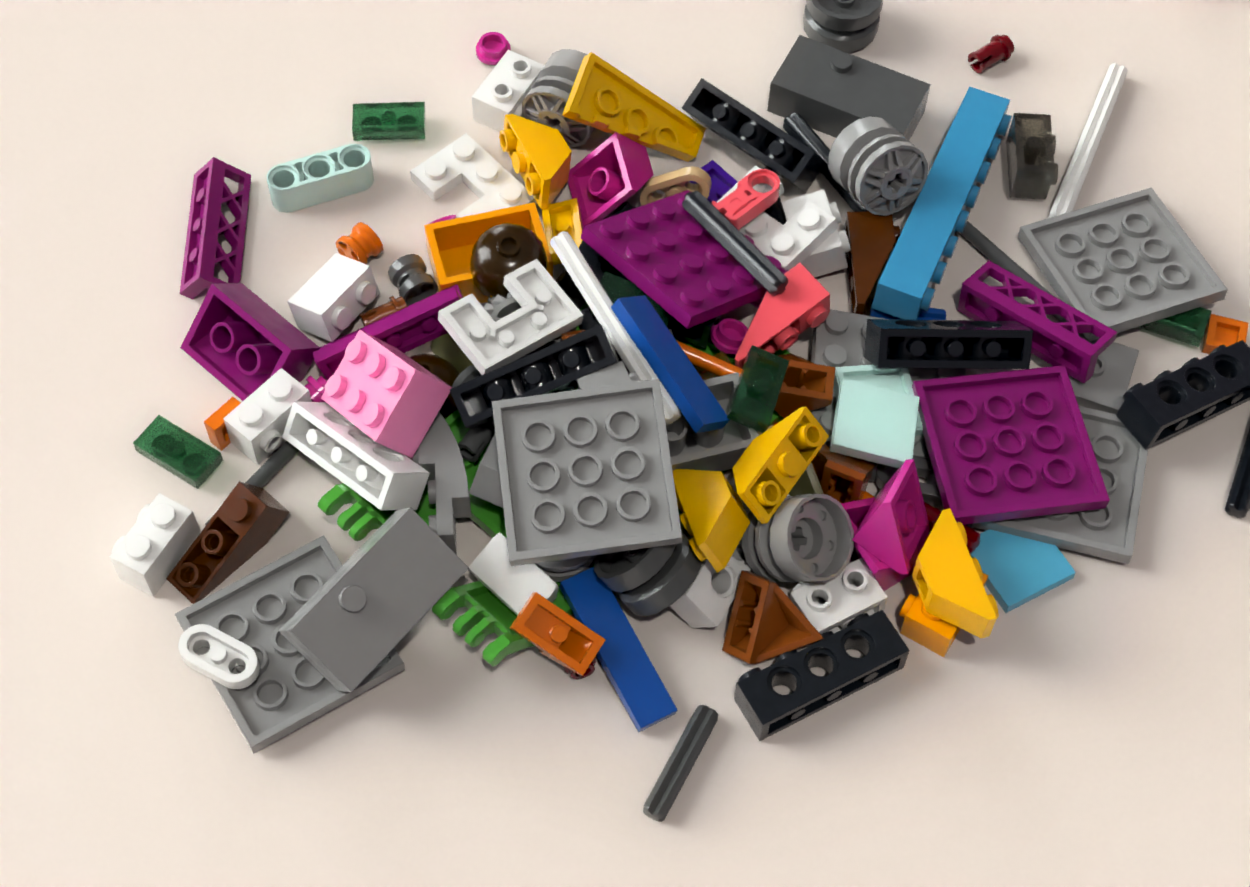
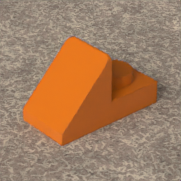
(557, 634)

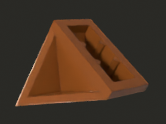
(804, 386)
(842, 475)
(765, 622)

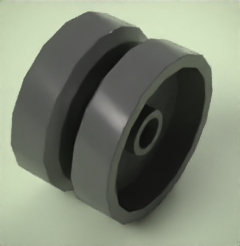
(842, 23)
(649, 577)

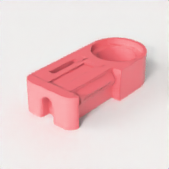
(745, 202)

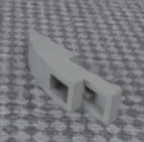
(446, 480)

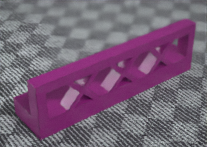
(208, 222)
(402, 329)
(1051, 341)

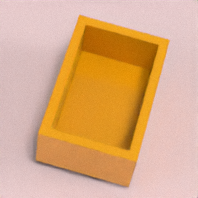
(452, 244)

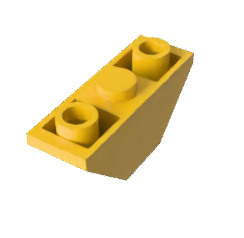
(538, 156)
(777, 461)
(710, 514)
(952, 580)

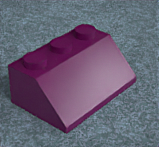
(245, 340)

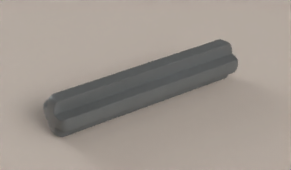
(680, 763)

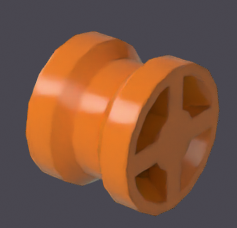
(360, 243)

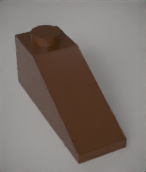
(871, 246)

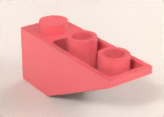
(786, 314)

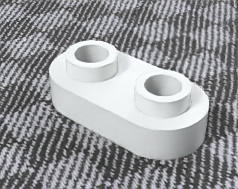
(221, 658)

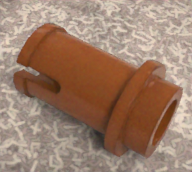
(383, 310)

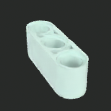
(320, 177)

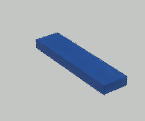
(670, 364)
(622, 652)

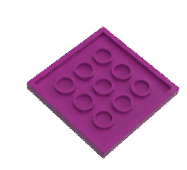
(675, 260)
(1009, 445)

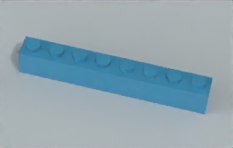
(942, 206)

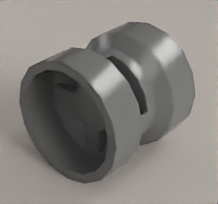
(411, 278)

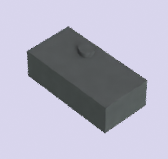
(839, 88)

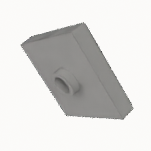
(1110, 378)

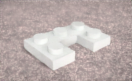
(478, 170)
(794, 239)
(493, 344)

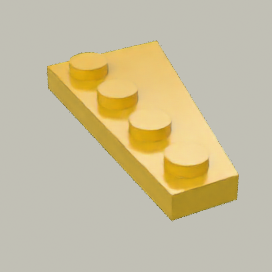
(618, 104)

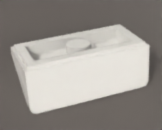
(507, 582)

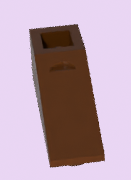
(228, 540)

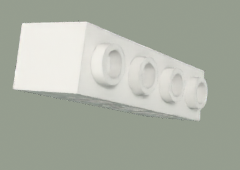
(350, 455)
(711, 593)

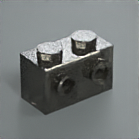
(1031, 156)

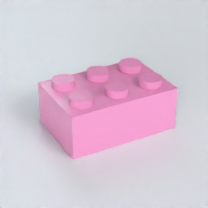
(385, 393)

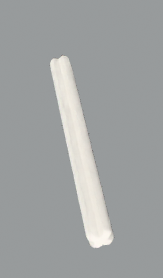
(1089, 140)
(601, 307)

